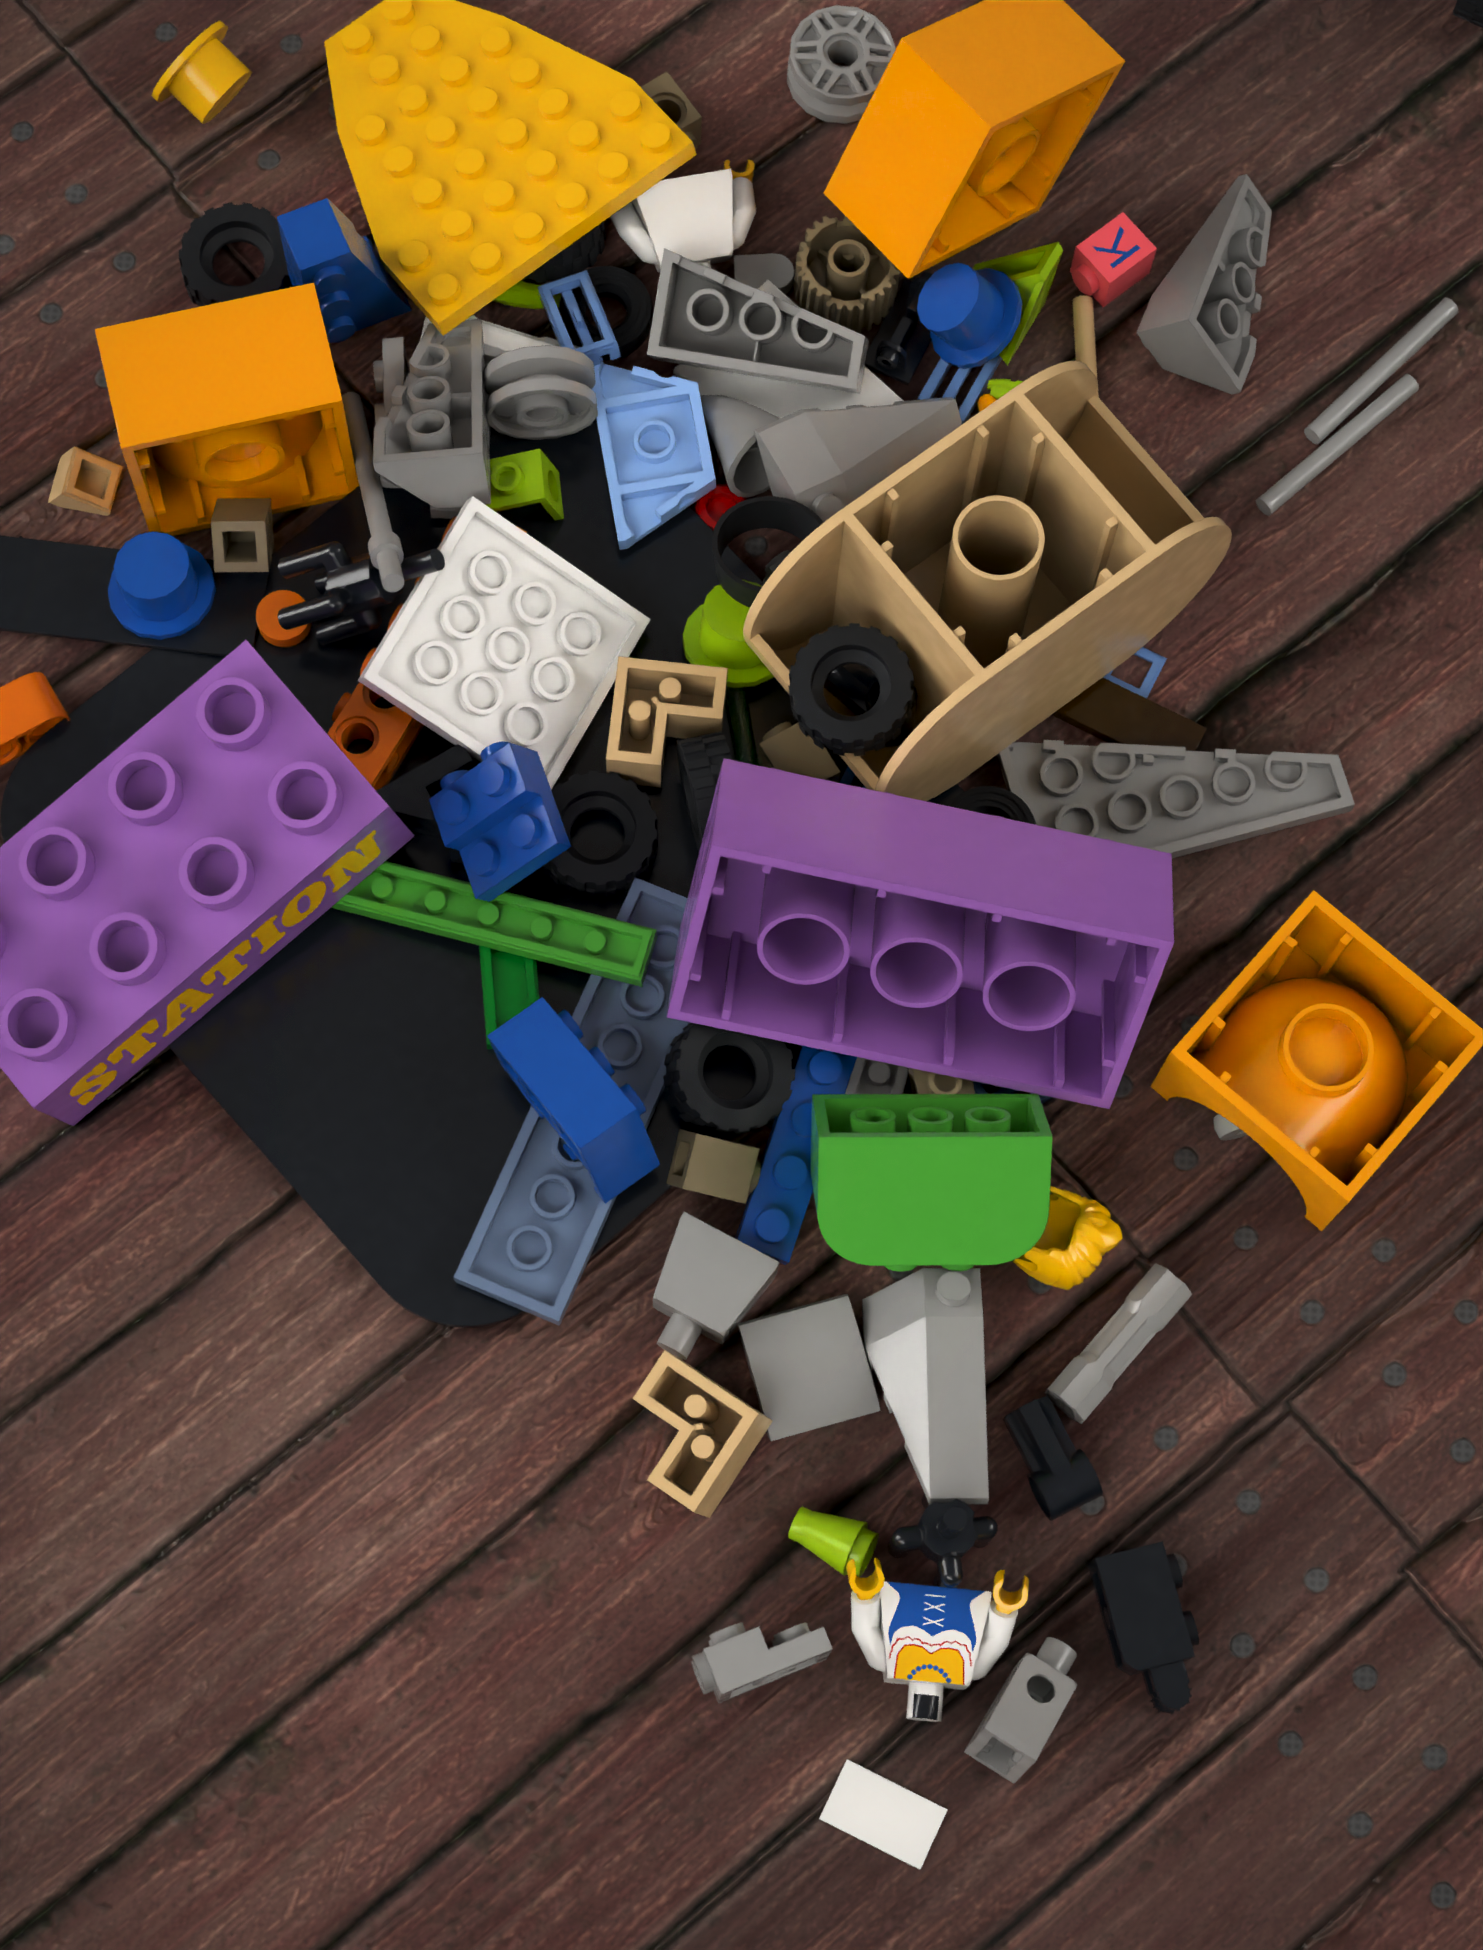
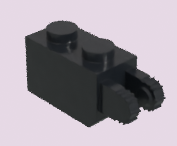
(1146, 1620)

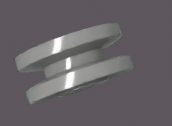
(844, 37)
(540, 392)

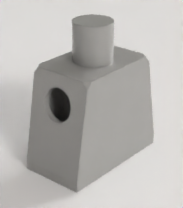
(708, 1285)
(1018, 1724)

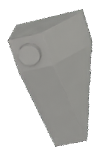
(1205, 303)
(842, 453)

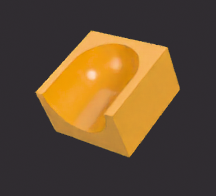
(971, 127)
(228, 407)
(1323, 1054)

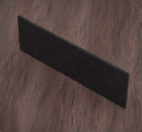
(64, 594)

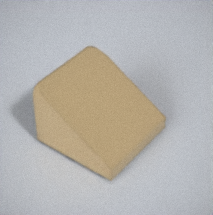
(85, 482)

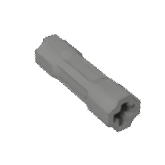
(1118, 1343)

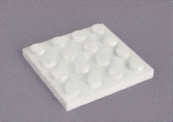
(504, 643)

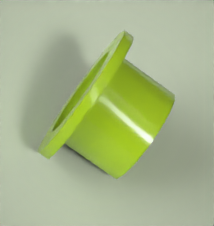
(716, 639)

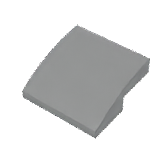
(809, 1367)

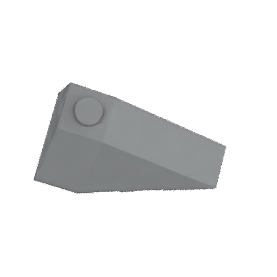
(438, 421)
(931, 1364)

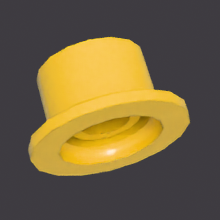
(204, 75)

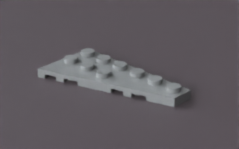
(1172, 795)

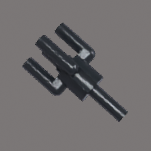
(348, 588)
(944, 1536)

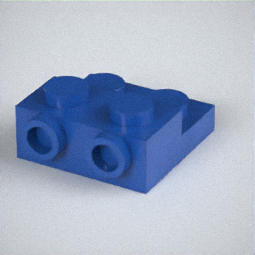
(500, 818)

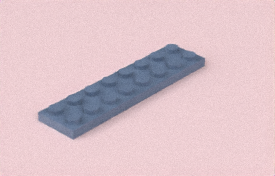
(544, 1204)

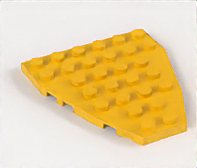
(485, 146)

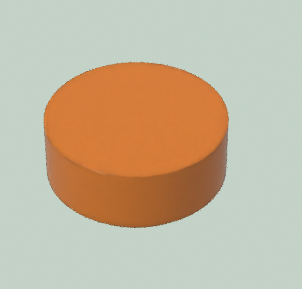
(268, 619)

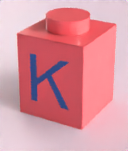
(1112, 260)

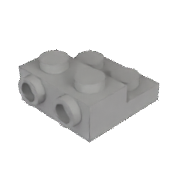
(742, 1662)

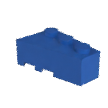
(344, 266)
(577, 1096)

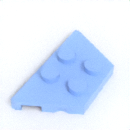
(651, 447)

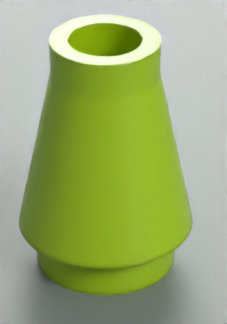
(834, 1539)

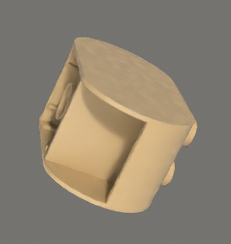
(1003, 568)

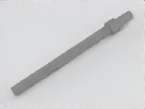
(384, 544)

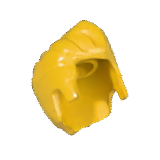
(1072, 1242)

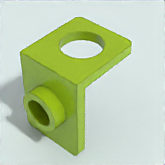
(524, 481)

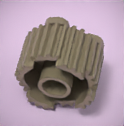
(844, 275)

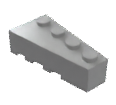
(738, 329)

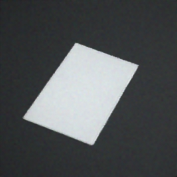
(883, 1814)

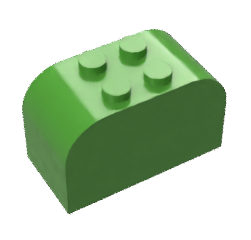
(930, 1177)

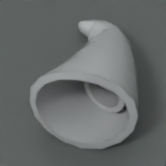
(731, 431)

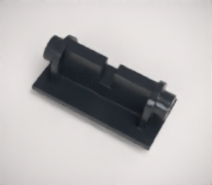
(901, 337)

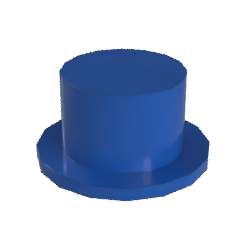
(969, 313)
(160, 586)

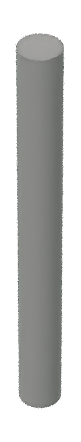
(1381, 371)
(1337, 444)

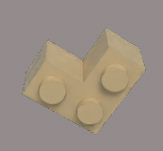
(656, 703)
(713, 1434)

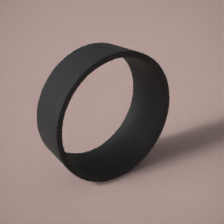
(756, 514)

